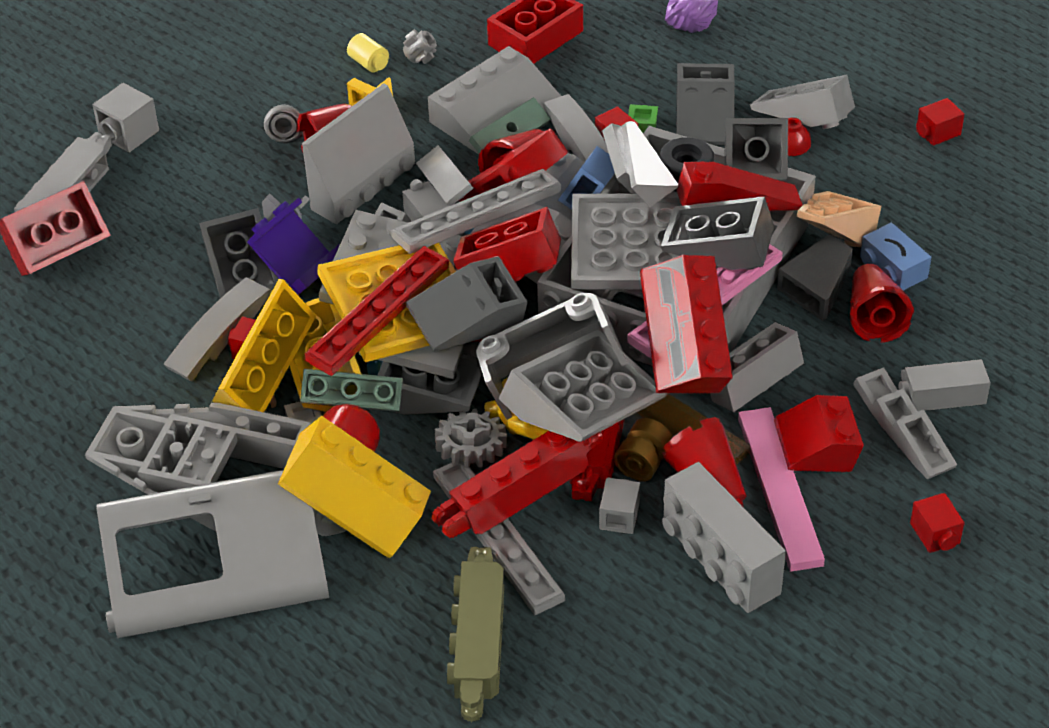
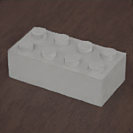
(723, 537)

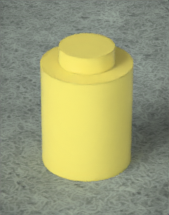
(368, 52)

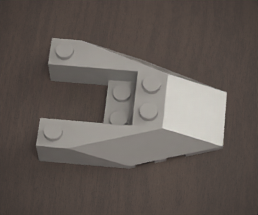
(189, 445)

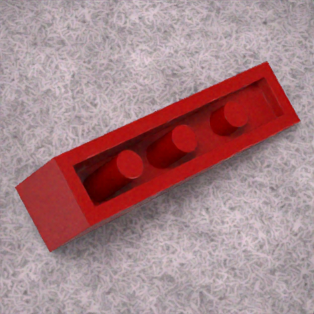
(717, 182)

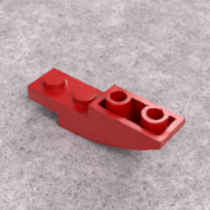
(530, 157)

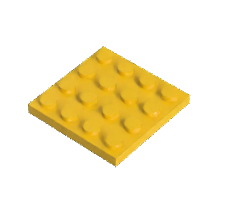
(356, 277)

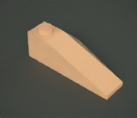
(841, 216)

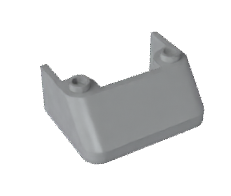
(541, 335)

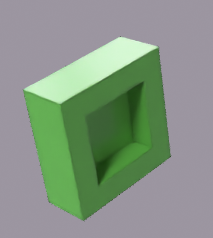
(644, 115)

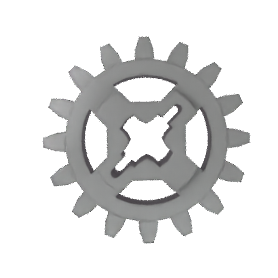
(470, 438)

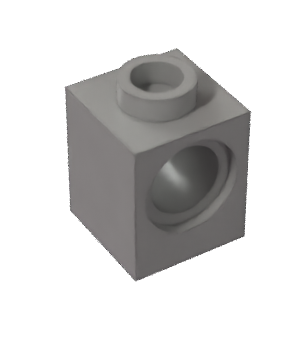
(619, 505)

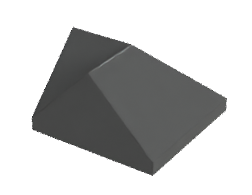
(758, 146)

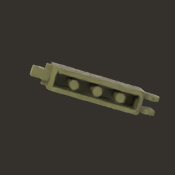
(478, 633)

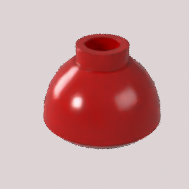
(798, 137)

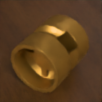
(642, 449)

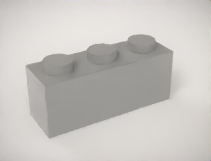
(760, 365)

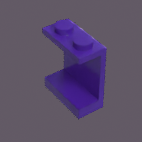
(290, 247)

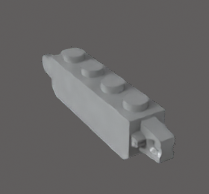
(80, 162)

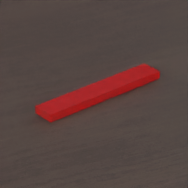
(376, 311)

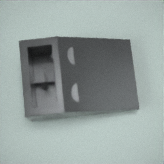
(704, 101)
(468, 305)

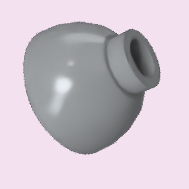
(281, 123)

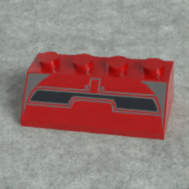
(686, 325)

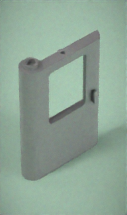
(264, 546)

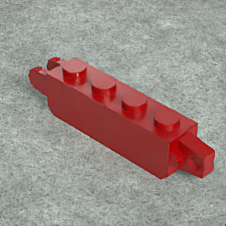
(600, 464)
(513, 483)

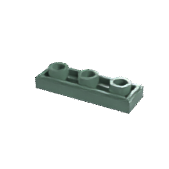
(521, 119)
(372, 391)

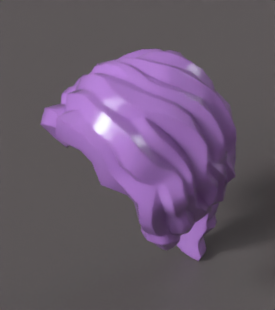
(691, 14)

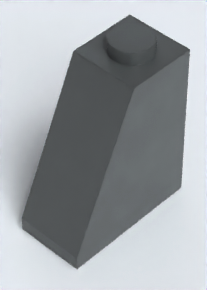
(817, 275)

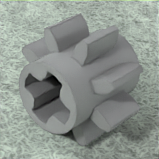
(419, 46)

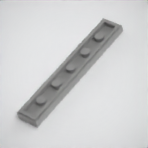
(476, 211)
(509, 550)

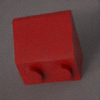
(820, 435)

